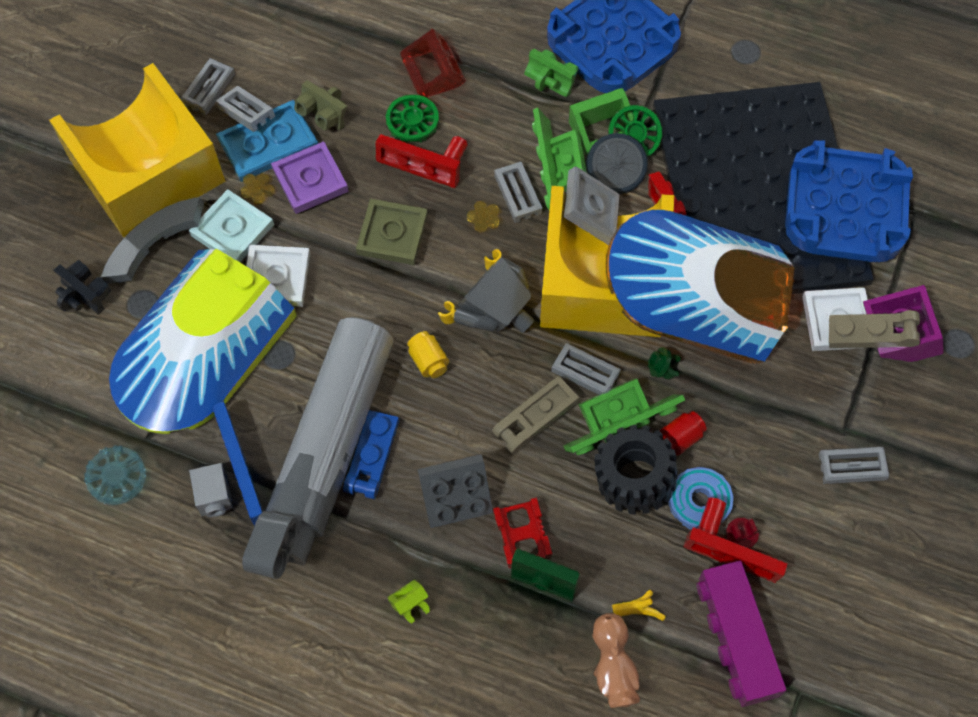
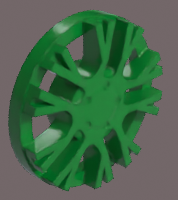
(412, 118)
(637, 128)

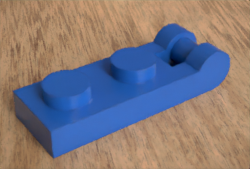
(371, 454)

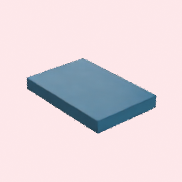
(275, 140)

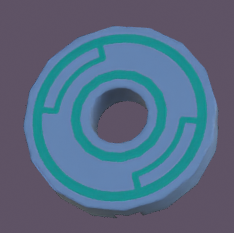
(694, 481)

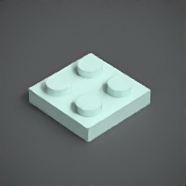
(232, 226)

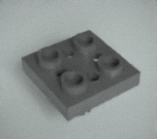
(454, 486)

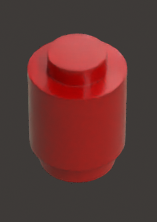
(684, 431)

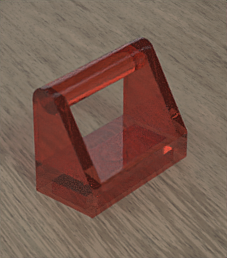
(451, 74)

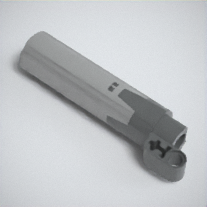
(320, 449)

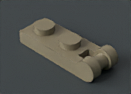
(874, 330)
(536, 414)

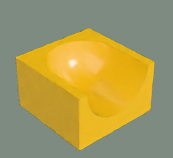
(143, 155)
(575, 276)

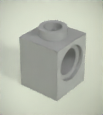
(211, 490)

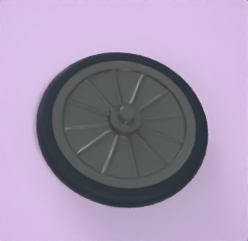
(617, 162)

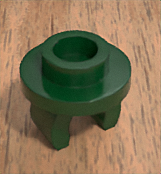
(660, 362)

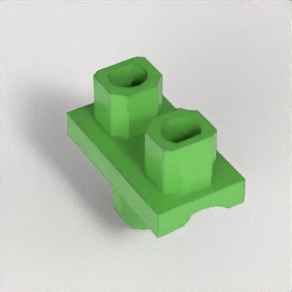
(550, 73)

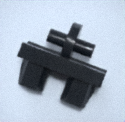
(73, 280)

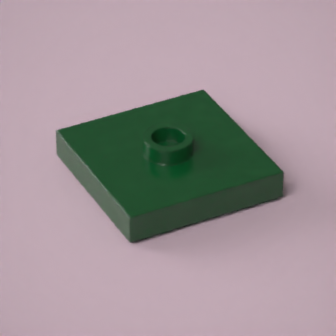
(544, 574)

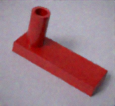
(422, 162)
(707, 543)

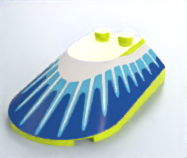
(197, 344)

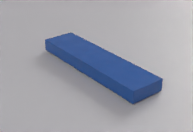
(238, 461)

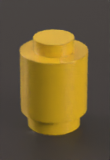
(428, 355)

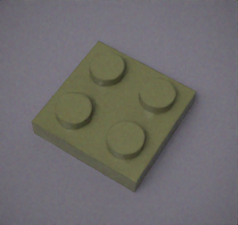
(392, 231)

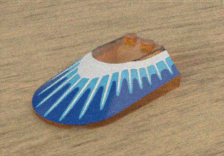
(701, 284)

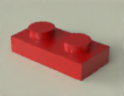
(658, 186)

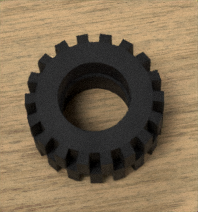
(630, 447)

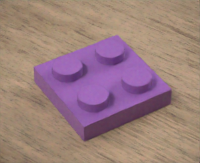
(309, 177)

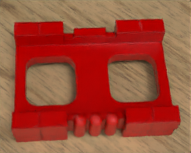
(533, 530)

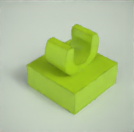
(407, 598)

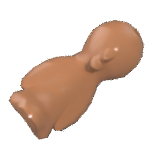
(616, 670)

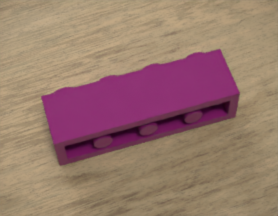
(740, 634)

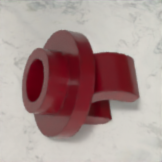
(742, 532)

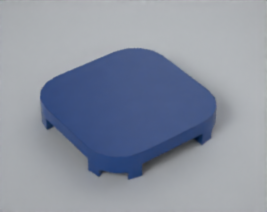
(613, 40)
(848, 203)

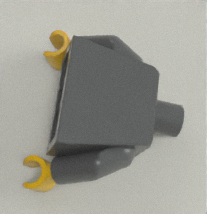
(494, 298)

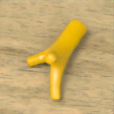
(638, 606)

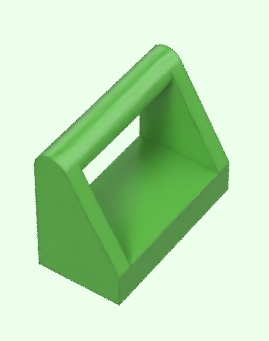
(597, 110)

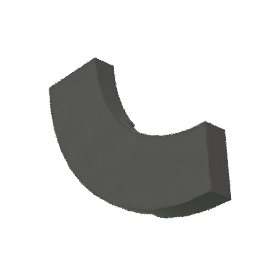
(134, 247)

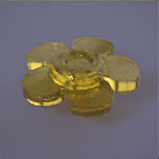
(257, 188)
(483, 216)

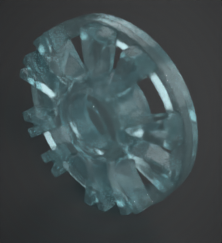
(115, 475)

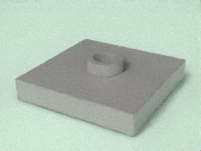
(591, 205)

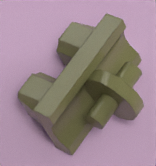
(325, 105)

